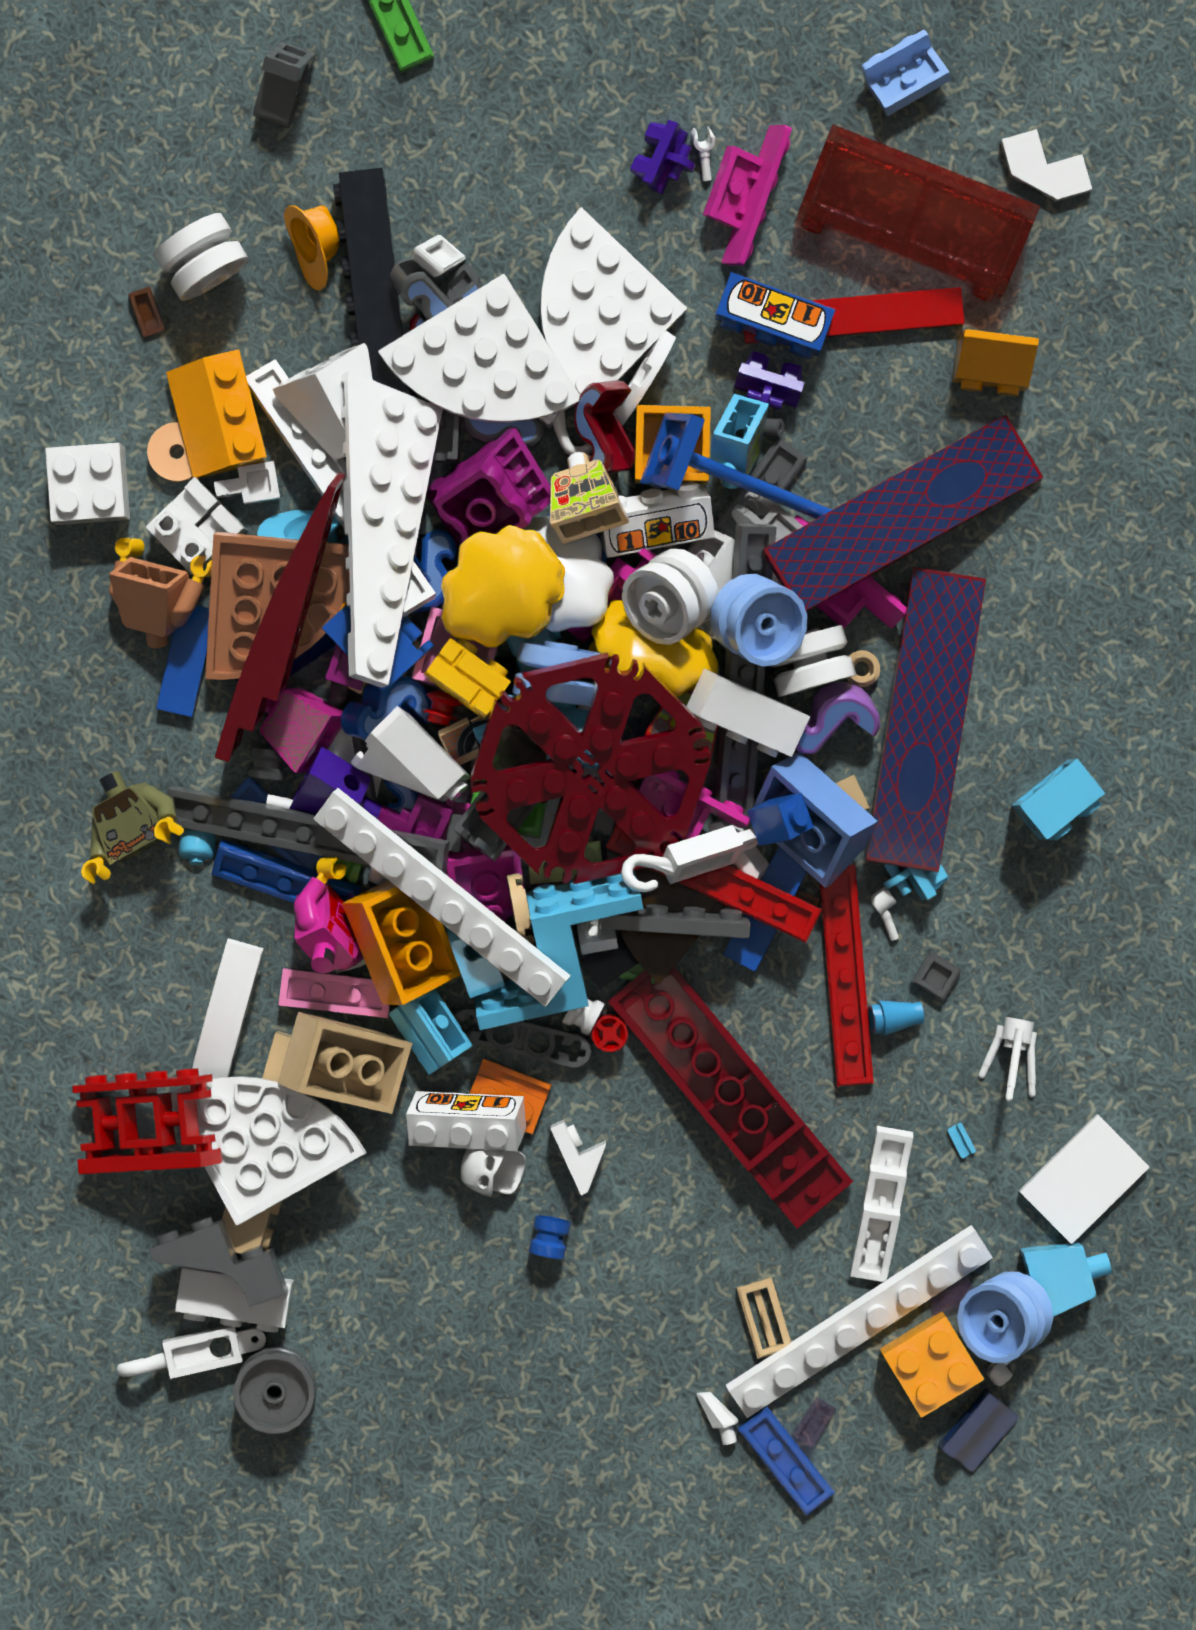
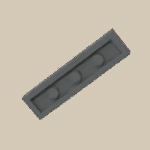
(690, 921)

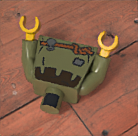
(127, 824)

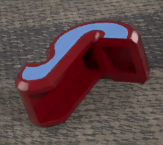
(600, 426)

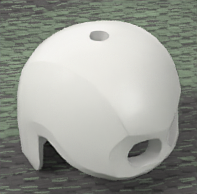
(492, 1170)

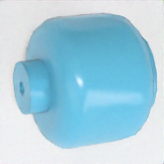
(197, 846)

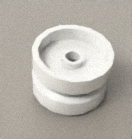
(200, 256)
(669, 596)
(811, 662)

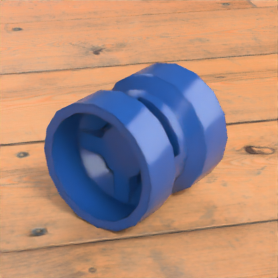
(549, 1237)

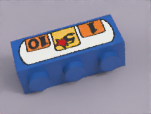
(774, 316)

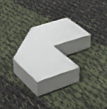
(1055, 180)

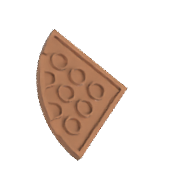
(242, 585)

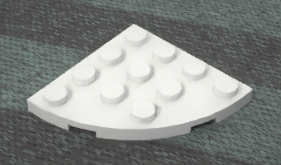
(600, 304)
(483, 360)
(269, 1142)

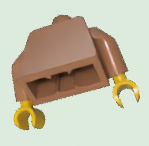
(154, 595)

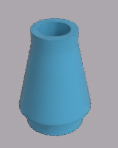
(893, 1016)

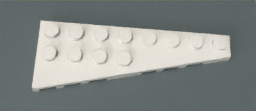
(385, 490)

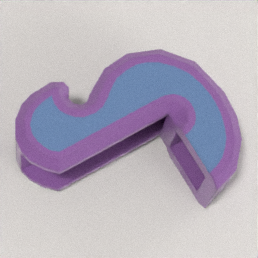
(831, 708)

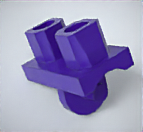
(668, 159)
(769, 386)

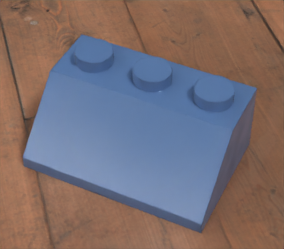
(838, 820)

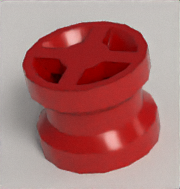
(613, 1037)

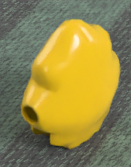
(502, 587)
(674, 664)

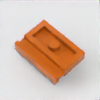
(502, 1080)

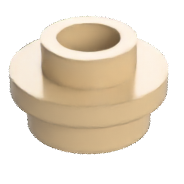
(873, 668)

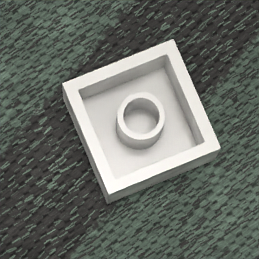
(87, 483)

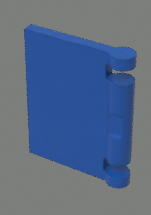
(405, 654)

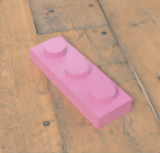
(331, 993)

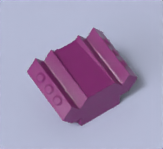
(491, 489)

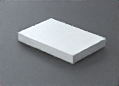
(1084, 1178)

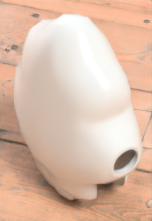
(585, 579)

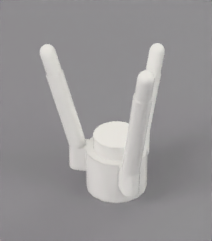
(1017, 1035)

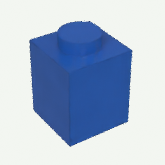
(780, 819)

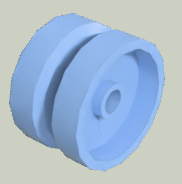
(758, 619)
(554, 653)
(1005, 1317)

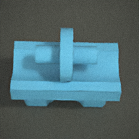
(923, 881)

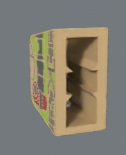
(584, 500)

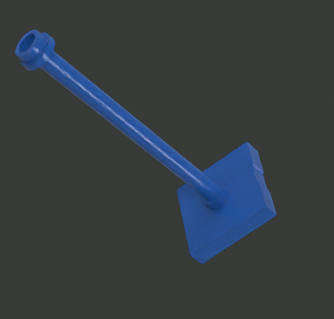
(674, 453)

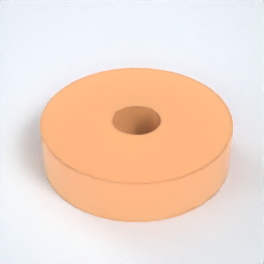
(159, 454)

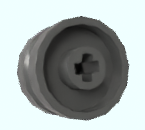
(254, 1398)

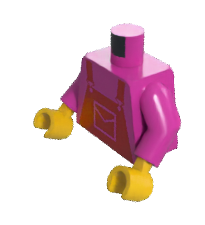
(322, 922)

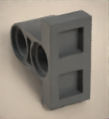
(282, 83)

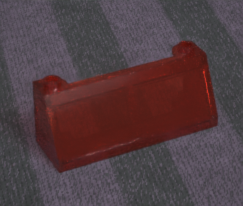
(917, 211)

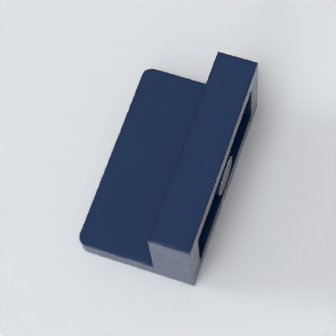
(978, 1430)

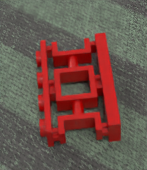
(147, 1151)

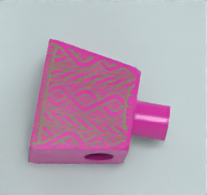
(300, 726)

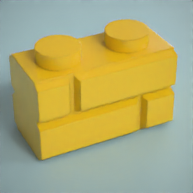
(467, 676)

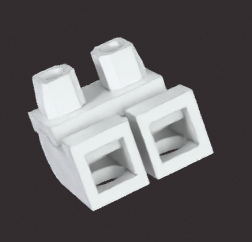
(178, 524)

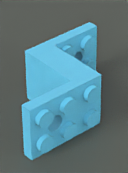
(552, 915)

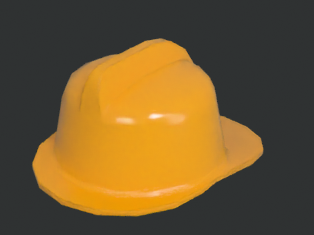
(314, 241)

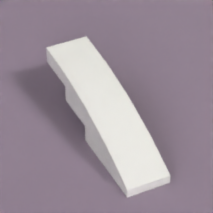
(227, 1009)
(881, 1204)

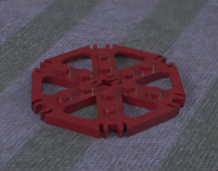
(602, 738)

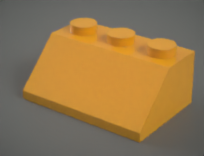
(216, 414)

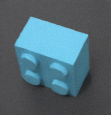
(1058, 800)

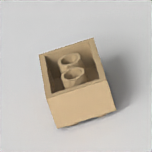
(344, 1063)

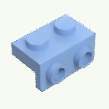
(905, 73)

